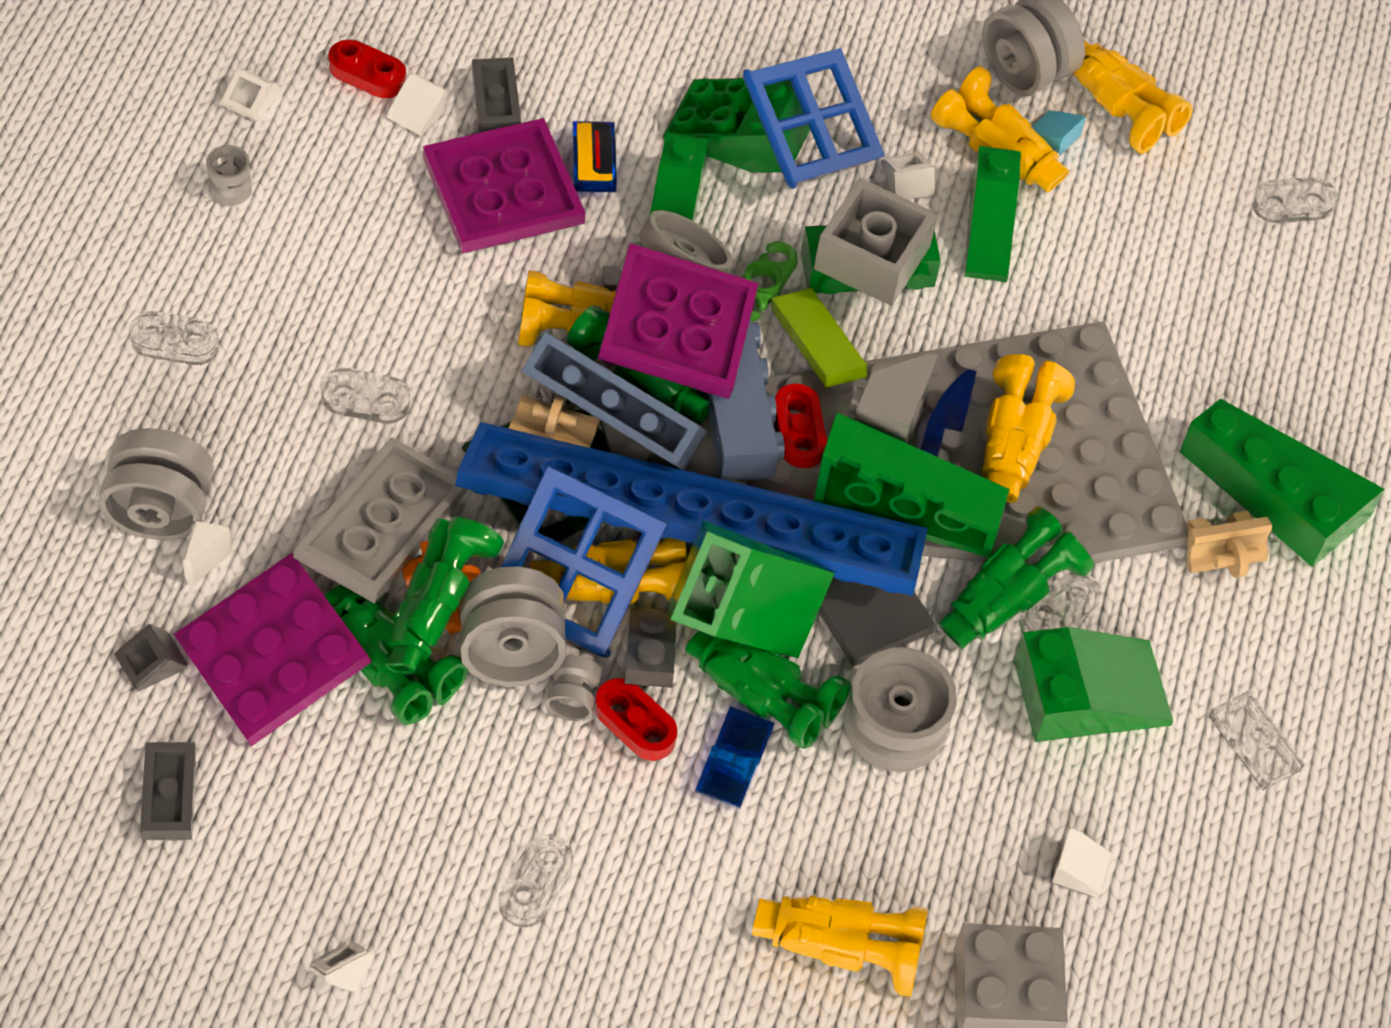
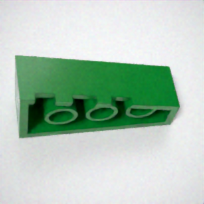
(1273, 476)
(905, 484)

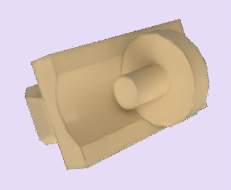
(554, 421)
(1228, 544)

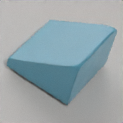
(1060, 129)

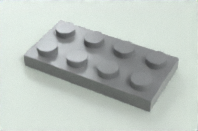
(380, 520)

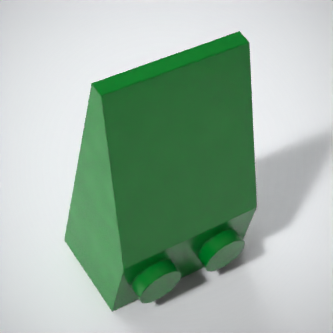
(1089, 683)

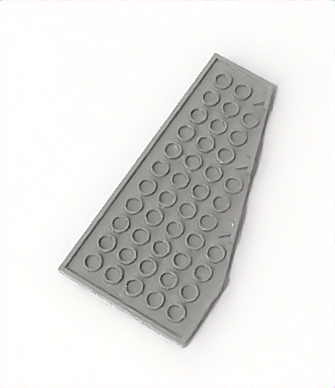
(1093, 475)

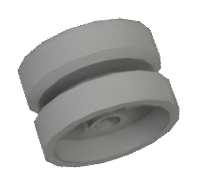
(1033, 44)
(683, 239)
(156, 484)
(512, 627)
(899, 709)

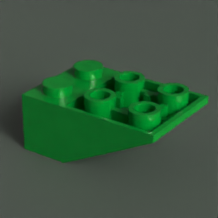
(728, 118)
(748, 592)

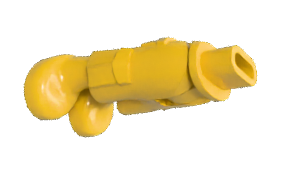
(1132, 92)
(1000, 128)
(540, 315)
(1018, 430)
(616, 555)
(841, 933)

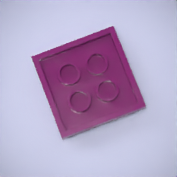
(503, 185)
(678, 321)
(272, 649)

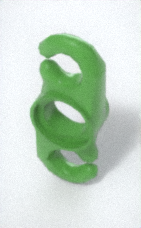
(777, 271)

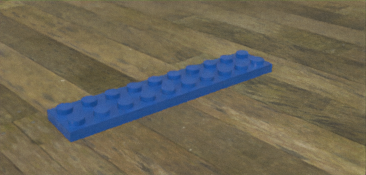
(837, 539)

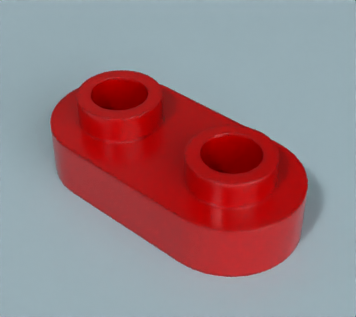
(363, 67)
(803, 428)
(640, 719)

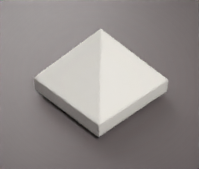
(344, 966)

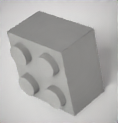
(875, 241)
(1010, 977)

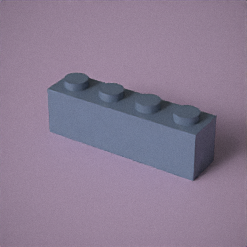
(614, 401)
(743, 424)

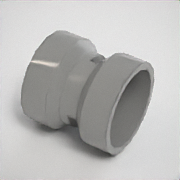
(229, 175)
(572, 693)

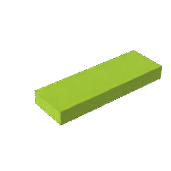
(819, 337)

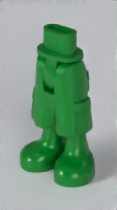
(587, 337)
(1009, 584)
(437, 589)
(372, 628)
(766, 681)

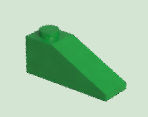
(680, 175)
(992, 213)

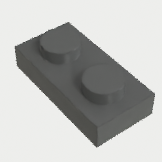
(495, 93)
(650, 648)
(168, 791)

